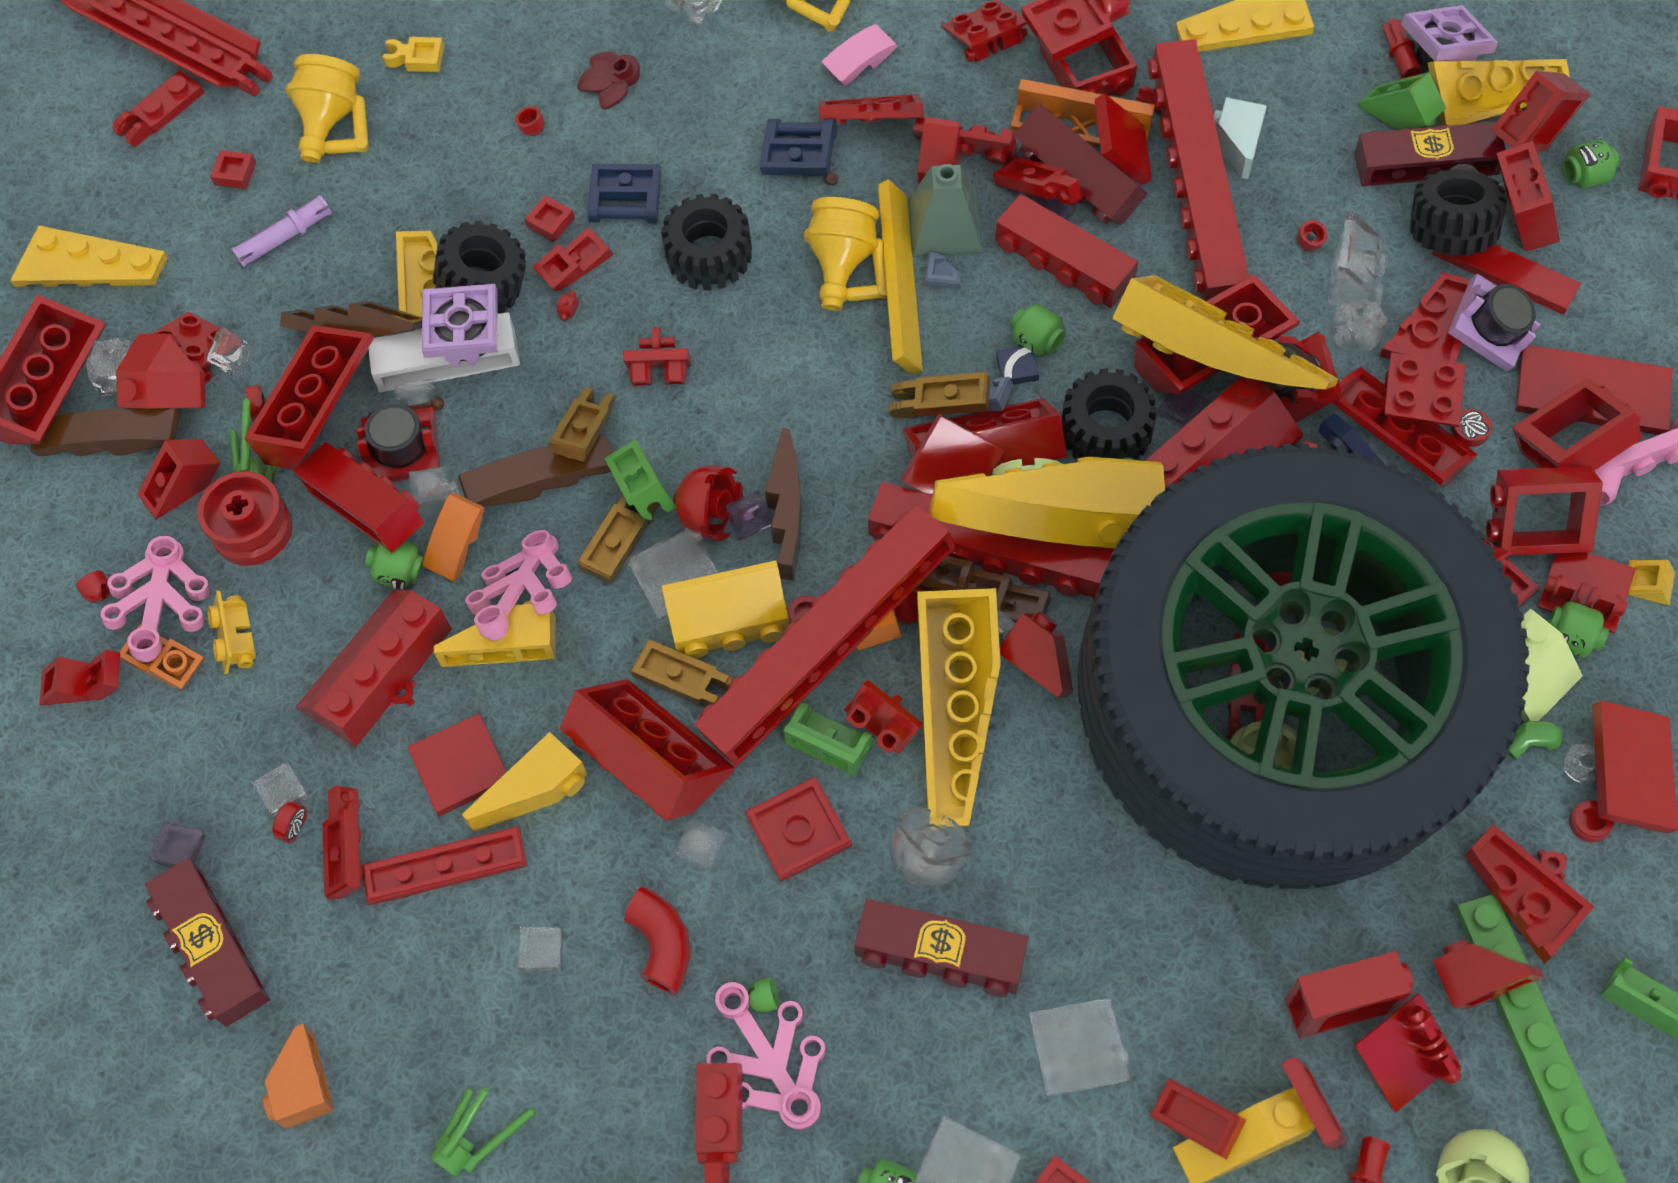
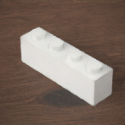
(400, 359)

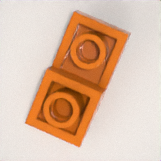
(453, 532)
(172, 666)

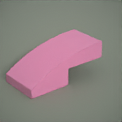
(858, 52)

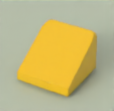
(1652, 580)

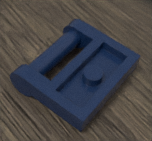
(798, 155)
(624, 183)

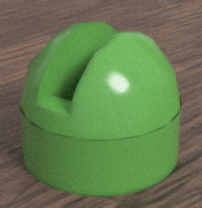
(761, 995)

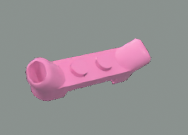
(1638, 460)

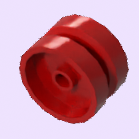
(245, 518)

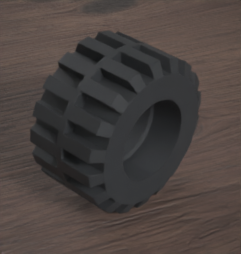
(1457, 212)
(484, 248)
(707, 263)
(1111, 393)

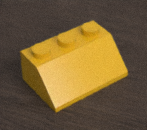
(726, 609)

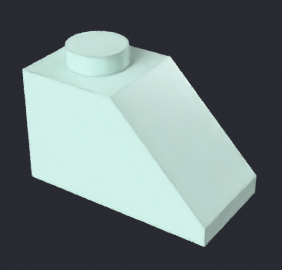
(1239, 132)

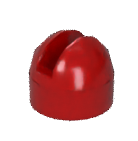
(530, 121)
(1308, 227)
(94, 586)

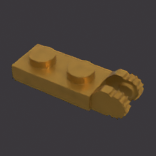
(941, 395)
(581, 425)
(614, 541)
(679, 674)

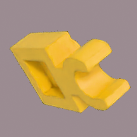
(419, 55)

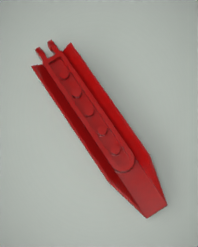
(183, 38)

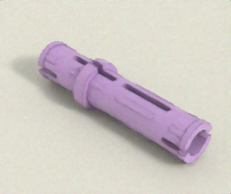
(282, 230)

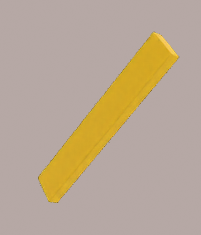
(900, 278)

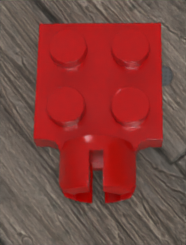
(1072, 24)

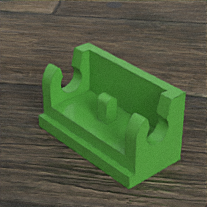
(638, 479)
(827, 740)
(1643, 997)

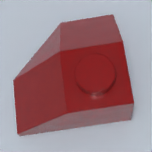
(159, 375)

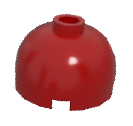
(704, 495)

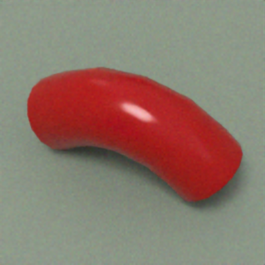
(666, 938)

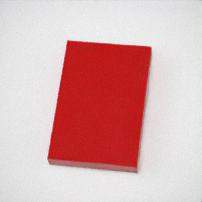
(1634, 767)

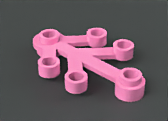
(537, 549)
(154, 594)
(772, 1061)

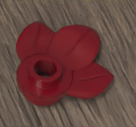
(610, 77)

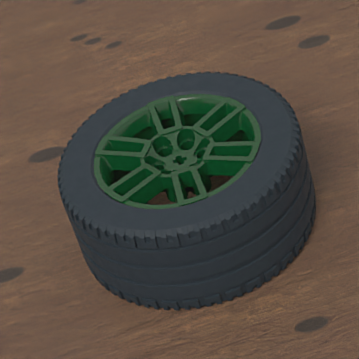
(1361, 555)

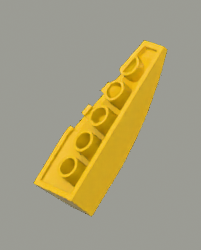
(1199, 332)
(1058, 503)
(958, 693)

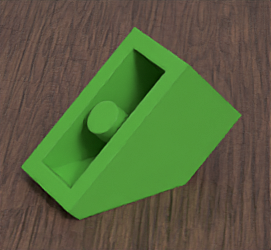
(1405, 102)

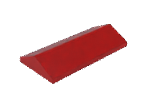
(1419, 442)

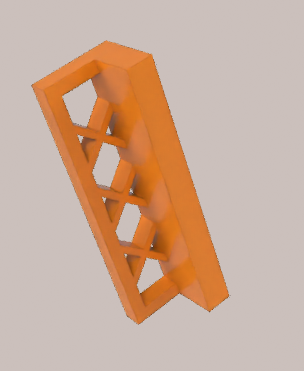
(1074, 106)

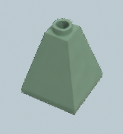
(945, 213)

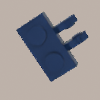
(1342, 435)

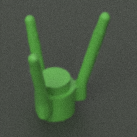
(247, 463)
(454, 1149)

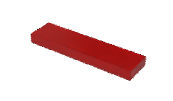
(1507, 267)
(444, 865)

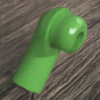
(1535, 734)

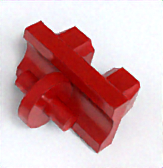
(673, 360)
(882, 717)

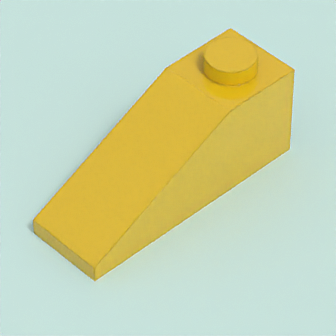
(528, 639)
(531, 784)
(1267, 1128)

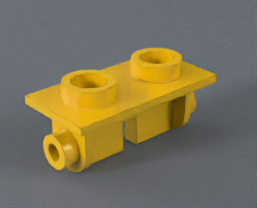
(231, 646)

